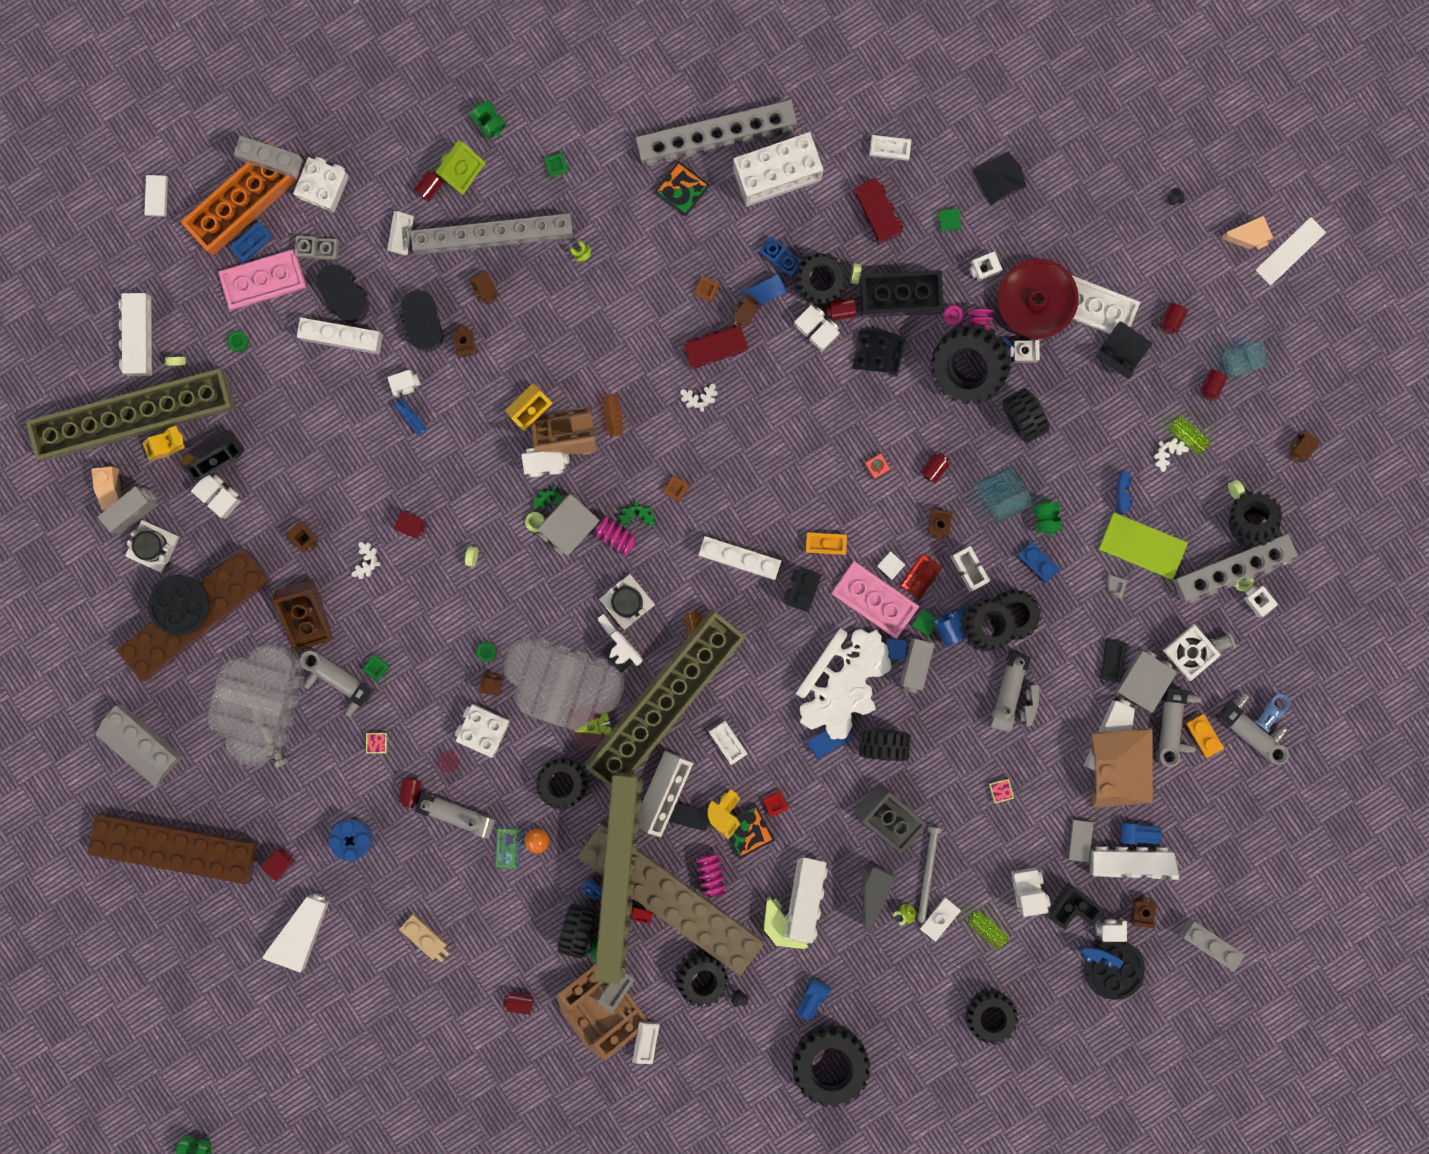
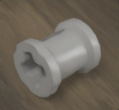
(1224, 643)

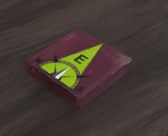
(593, 734)

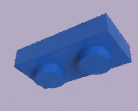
(251, 242)
(1038, 562)

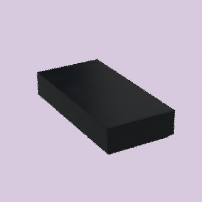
(1113, 660)
(689, 816)

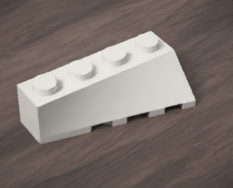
(1133, 862)

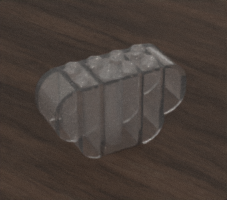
(561, 684)
(256, 703)

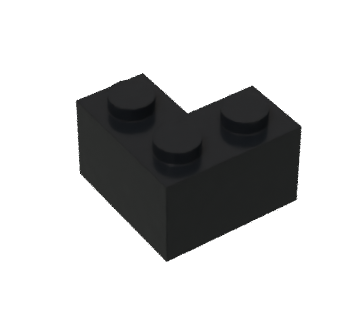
(1073, 902)

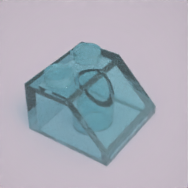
(1004, 494)

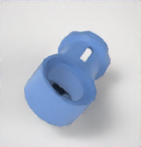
(1272, 712)

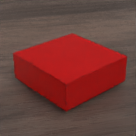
(775, 803)
(641, 915)

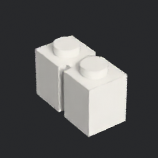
(810, 320)
(217, 496)
(972, 576)

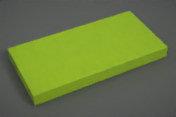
(1142, 546)

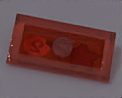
(921, 576)

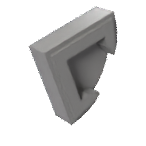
(1116, 585)

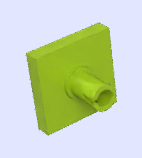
(460, 167)

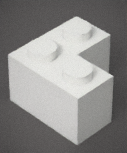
(1028, 892)

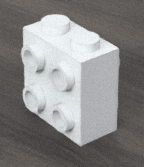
(321, 184)
(538, 462)
(482, 730)

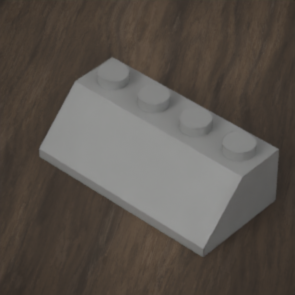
(138, 744)

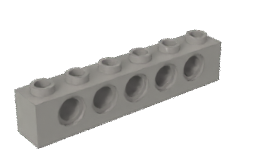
(1284, 553)

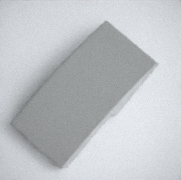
(316, 248)
(1029, 712)

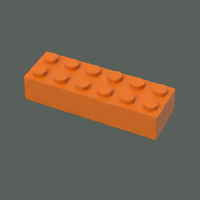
(235, 205)

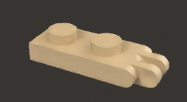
(424, 938)

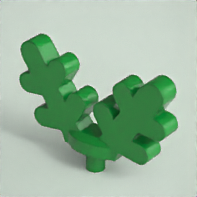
(546, 496)
(643, 512)

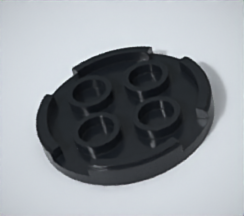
(179, 605)
(1116, 982)

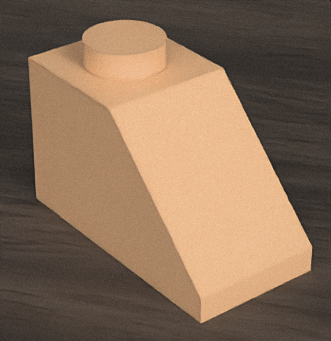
(1250, 234)
(106, 485)

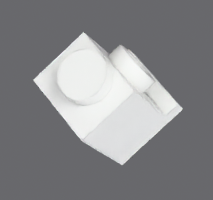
(991, 263)
(1033, 352)
(403, 383)
(1266, 602)
(1112, 931)

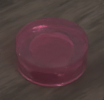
(448, 762)

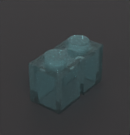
(1244, 360)

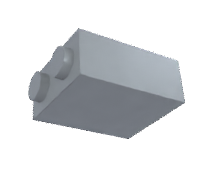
(128, 510)
(567, 525)
(916, 665)
(1146, 680)

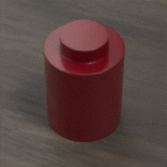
(428, 185)
(841, 309)
(1173, 318)
(1213, 384)
(935, 467)
(410, 792)
(518, 1003)

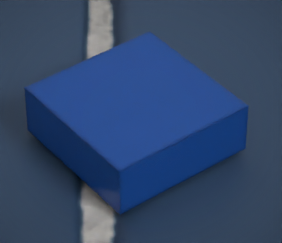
(896, 649)

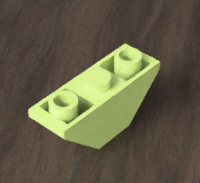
(775, 925)

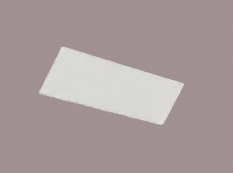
(1290, 251)

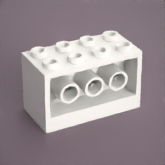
(777, 169)

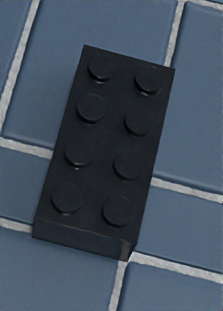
(901, 294)

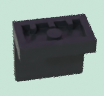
(1123, 349)
(878, 352)
(803, 589)

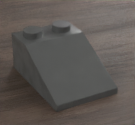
(890, 818)
(875, 888)

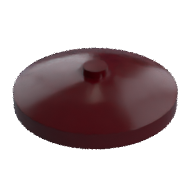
(1038, 299)

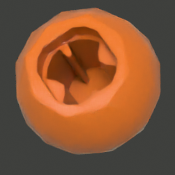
(537, 841)

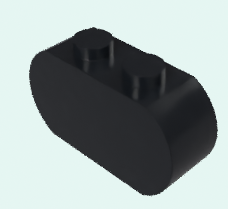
(342, 293)
(421, 321)
(212, 455)

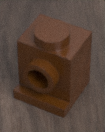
(484, 287)
(746, 310)
(469, 347)
(1303, 447)
(939, 515)
(296, 534)
(491, 684)
(1138, 906)

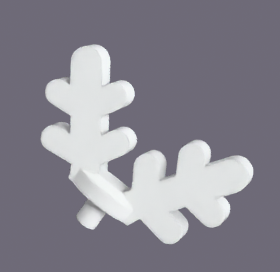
(687, 396)
(1162, 463)
(370, 554)

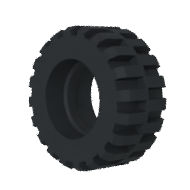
(957, 384)
(836, 1092)

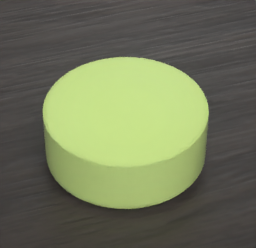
(855, 273)
(174, 361)
(1236, 489)
(533, 520)
(471, 556)
(1244, 585)

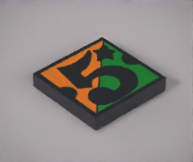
(682, 189)
(751, 833)

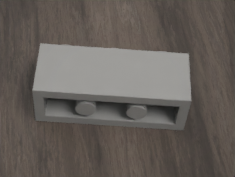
(268, 157)
(1211, 944)

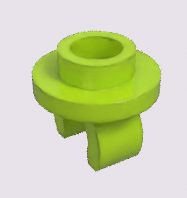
(581, 254)
(906, 912)

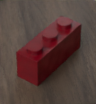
(878, 210)
(715, 346)

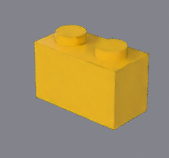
(528, 406)

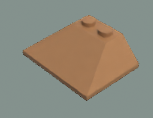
(565, 432)
(1122, 767)
(595, 1026)

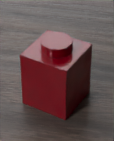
(410, 525)
(278, 864)

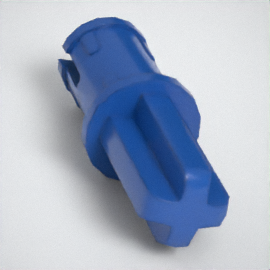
(411, 417)

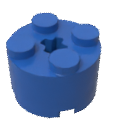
(949, 626)
(340, 842)

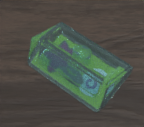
(507, 848)

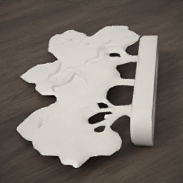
(845, 689)

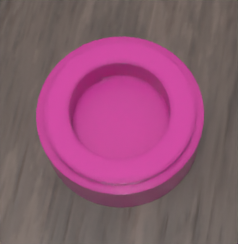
(953, 315)

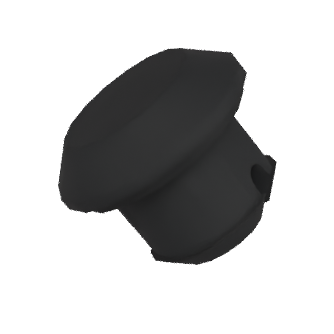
(1176, 196)
(739, 998)

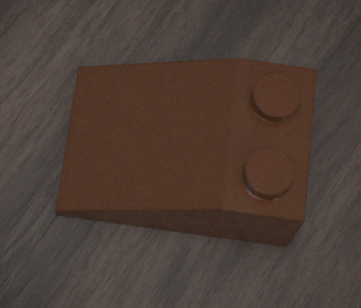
(302, 614)

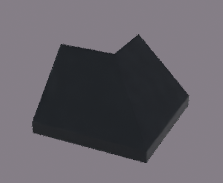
(1000, 178)

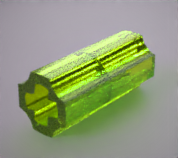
(1189, 435)
(988, 930)

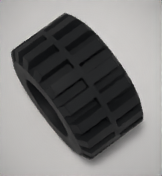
(834, 270)
(1025, 415)
(1260, 505)
(1031, 610)
(1002, 622)
(884, 744)
(553, 799)
(576, 931)
(707, 993)
(998, 1032)

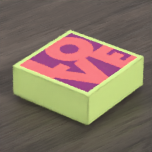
(376, 742)
(1001, 790)

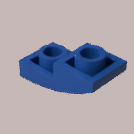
(780, 257)
(767, 289)
(1123, 499)
(823, 744)
(592, 889)
(1092, 953)

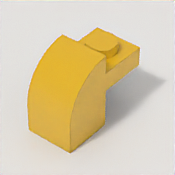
(164, 444)
(720, 814)

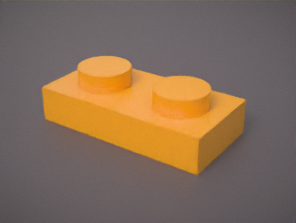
(826, 543)
(1204, 735)

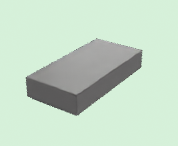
(1080, 840)
(613, 993)

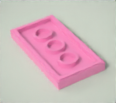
(262, 279)
(875, 600)

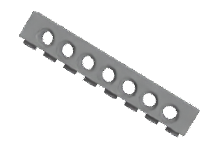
(782, 110)
(492, 234)

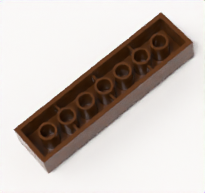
(228, 590)
(173, 848)

